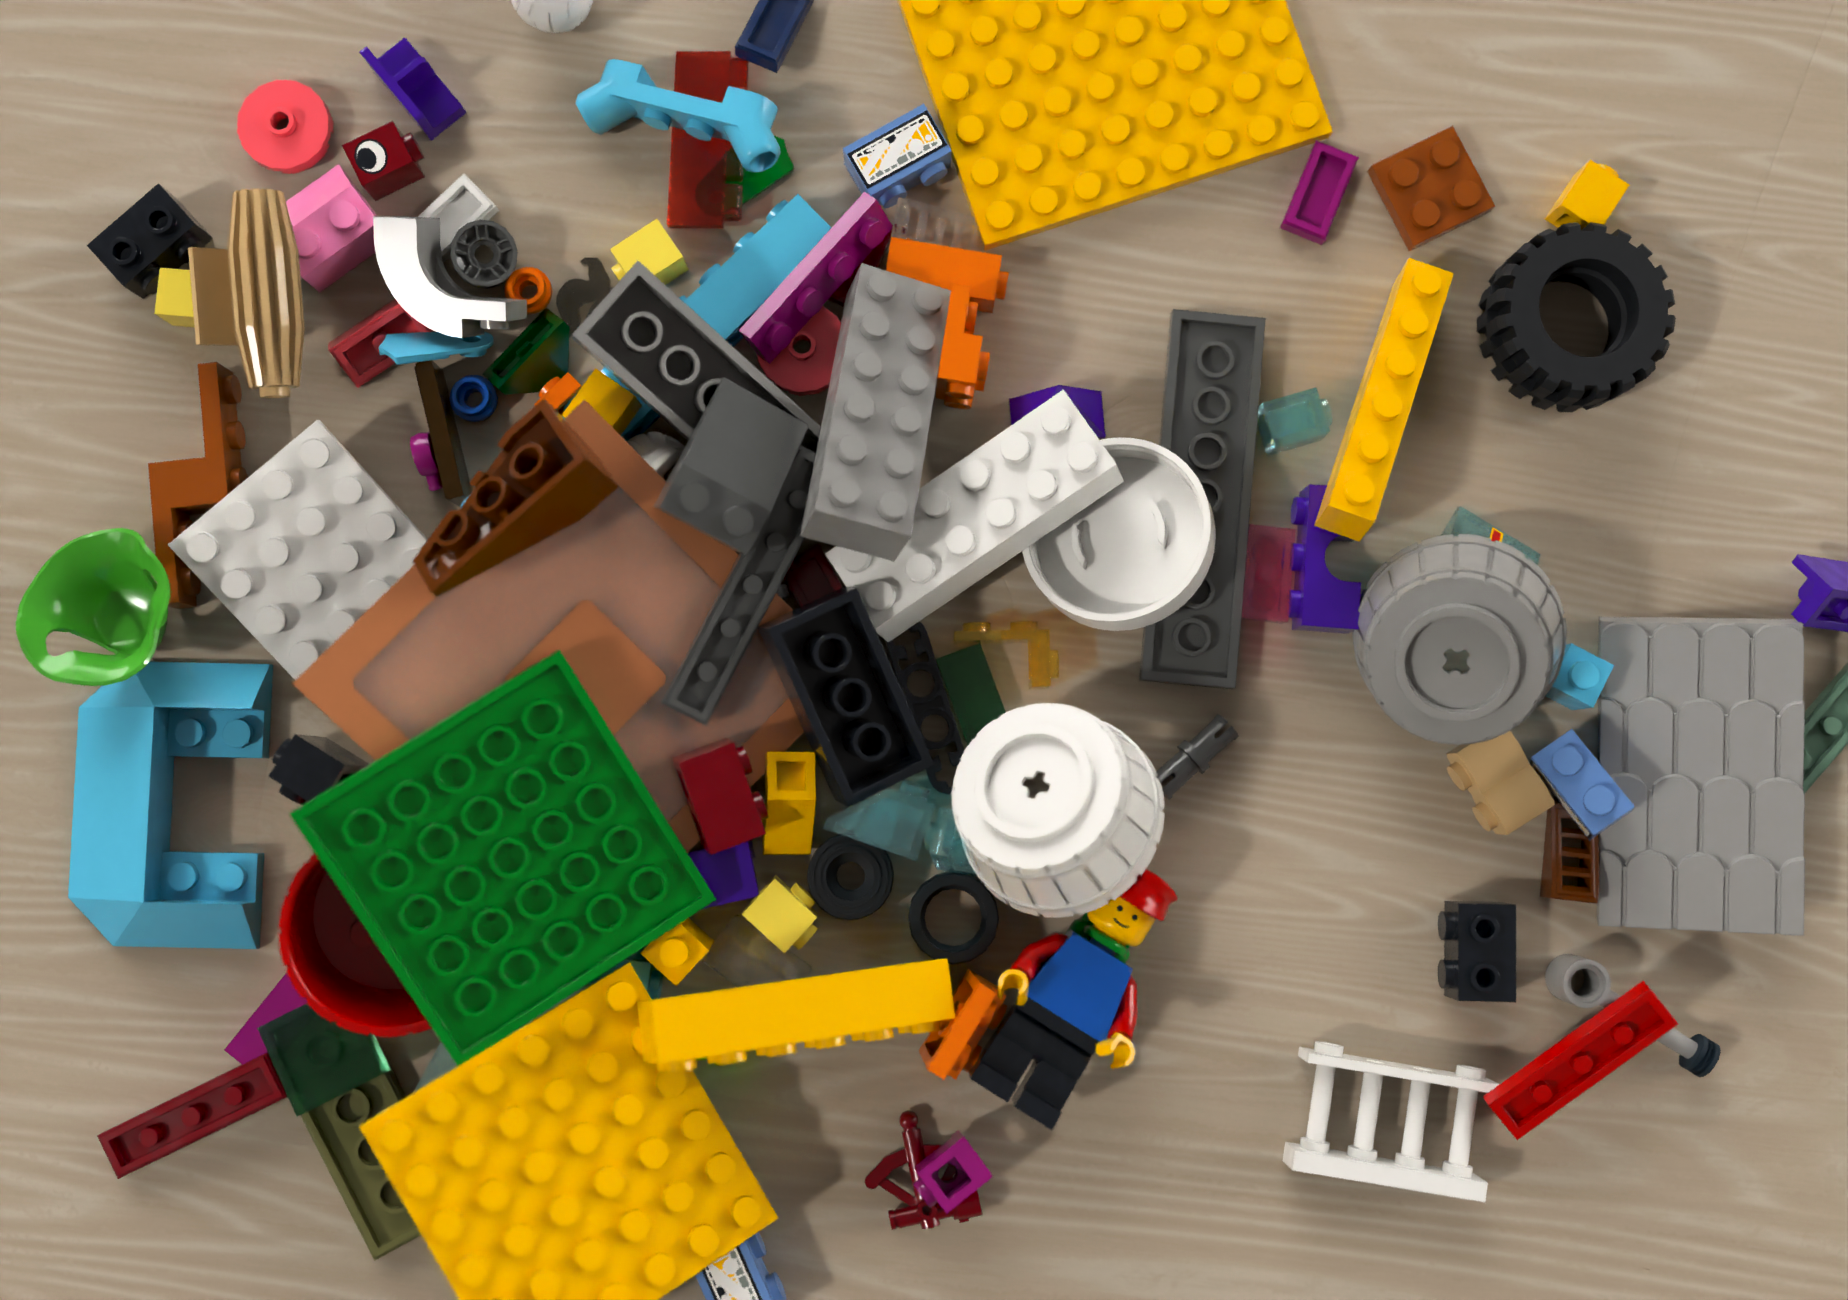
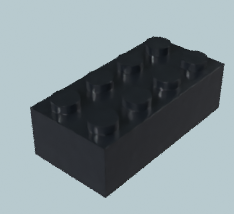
(846, 695)

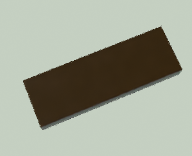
(443, 431)

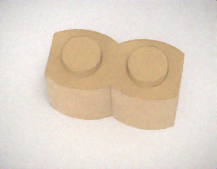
(1500, 783)

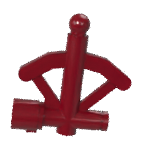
(918, 1210)

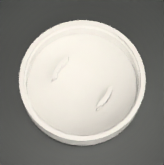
(1133, 549)

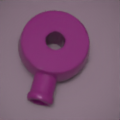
(425, 459)

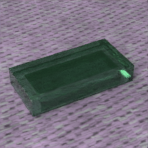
(971, 689)

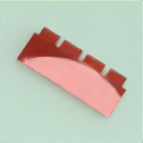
(698, 167)

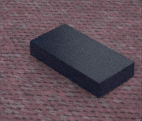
(771, 32)

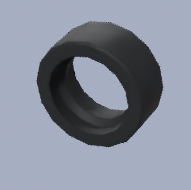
(958, 953)

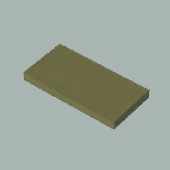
(354, 1166)

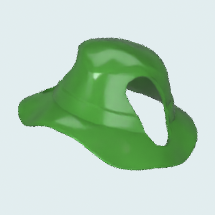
(103, 594)

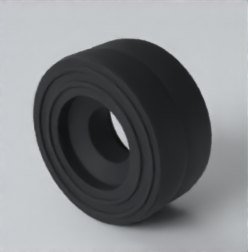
(840, 901)

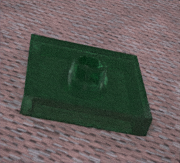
(319, 1058)

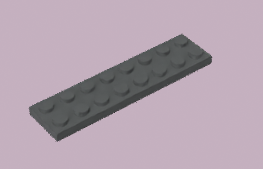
(1213, 429)

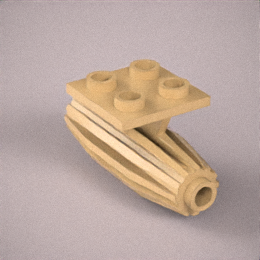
(253, 292)

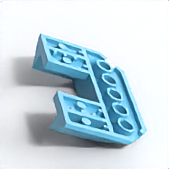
(123, 806)

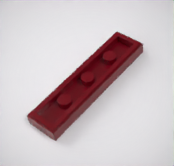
(192, 1115)

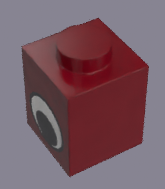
(385, 160)

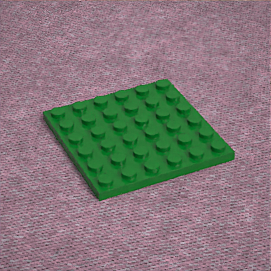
(504, 857)

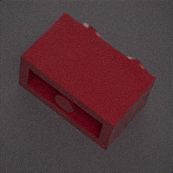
(720, 795)

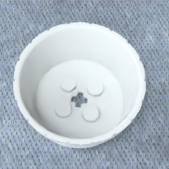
(1078, 839)

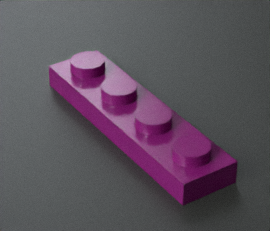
(816, 278)

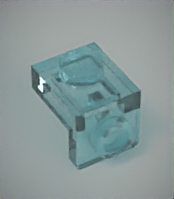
(946, 845)

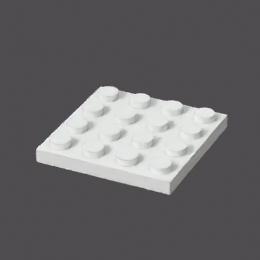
(301, 548)

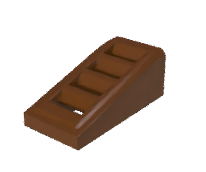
(1552, 866)

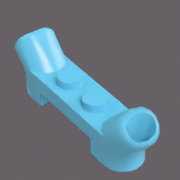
(629, 92)

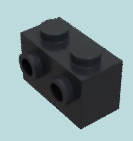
(148, 238)
(311, 766)
(1478, 951)

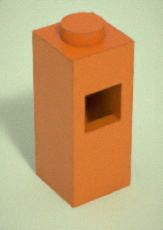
(948, 265)

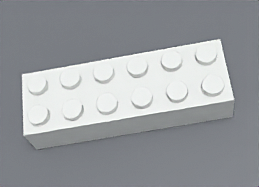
(984, 514)

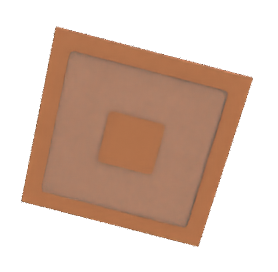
(610, 594)

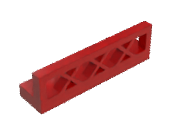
(1580, 1060)

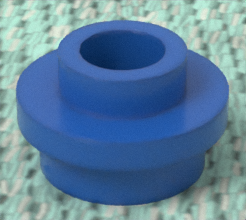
(464, 388)

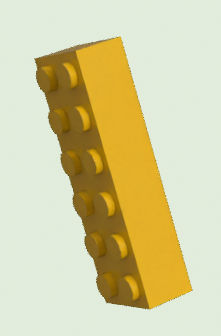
(795, 1011)

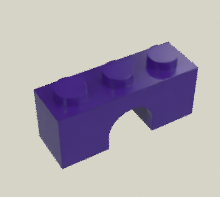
(1318, 598)

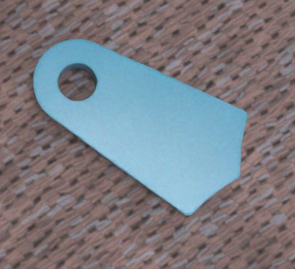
(429, 346)

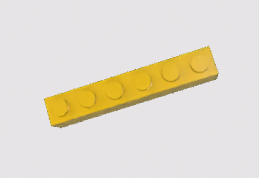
(1384, 400)

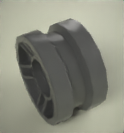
(497, 239)

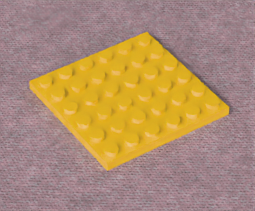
(570, 1162)

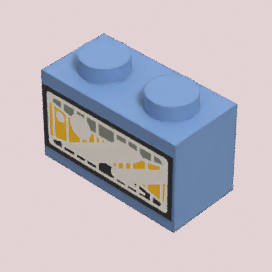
(898, 157)
(1581, 784)
(741, 1275)

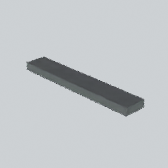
(742, 600)

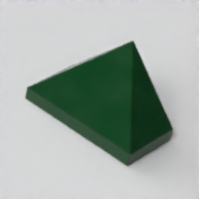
(533, 357)

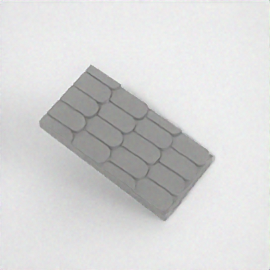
(1711, 754)

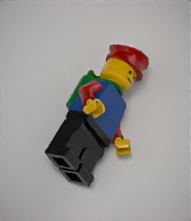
(1069, 1002)

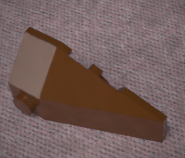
(529, 493)

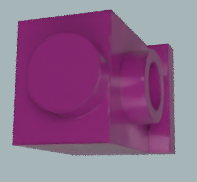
(969, 1174)

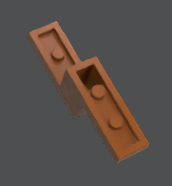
(198, 484)

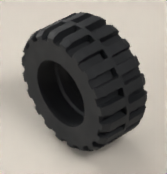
(1621, 282)

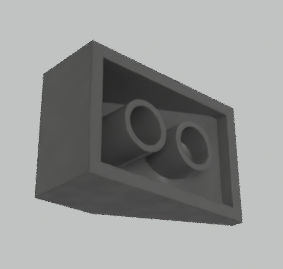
(732, 467)

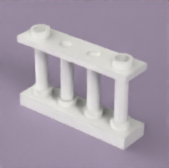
(1361, 1160)

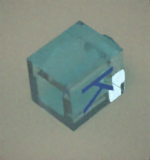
(1293, 421)

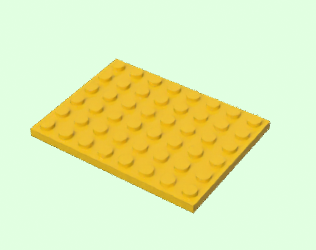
(1107, 99)

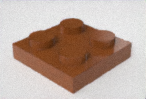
(1431, 188)

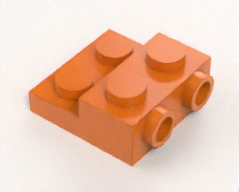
(962, 362)
(956, 1044)

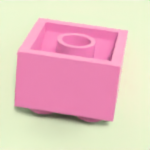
(331, 228)

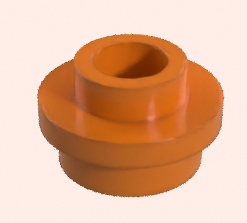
(529, 276)

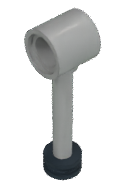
(1696, 1053)

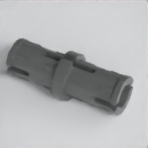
(1195, 755)

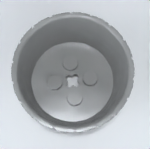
(1459, 597)

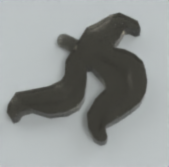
(580, 292)

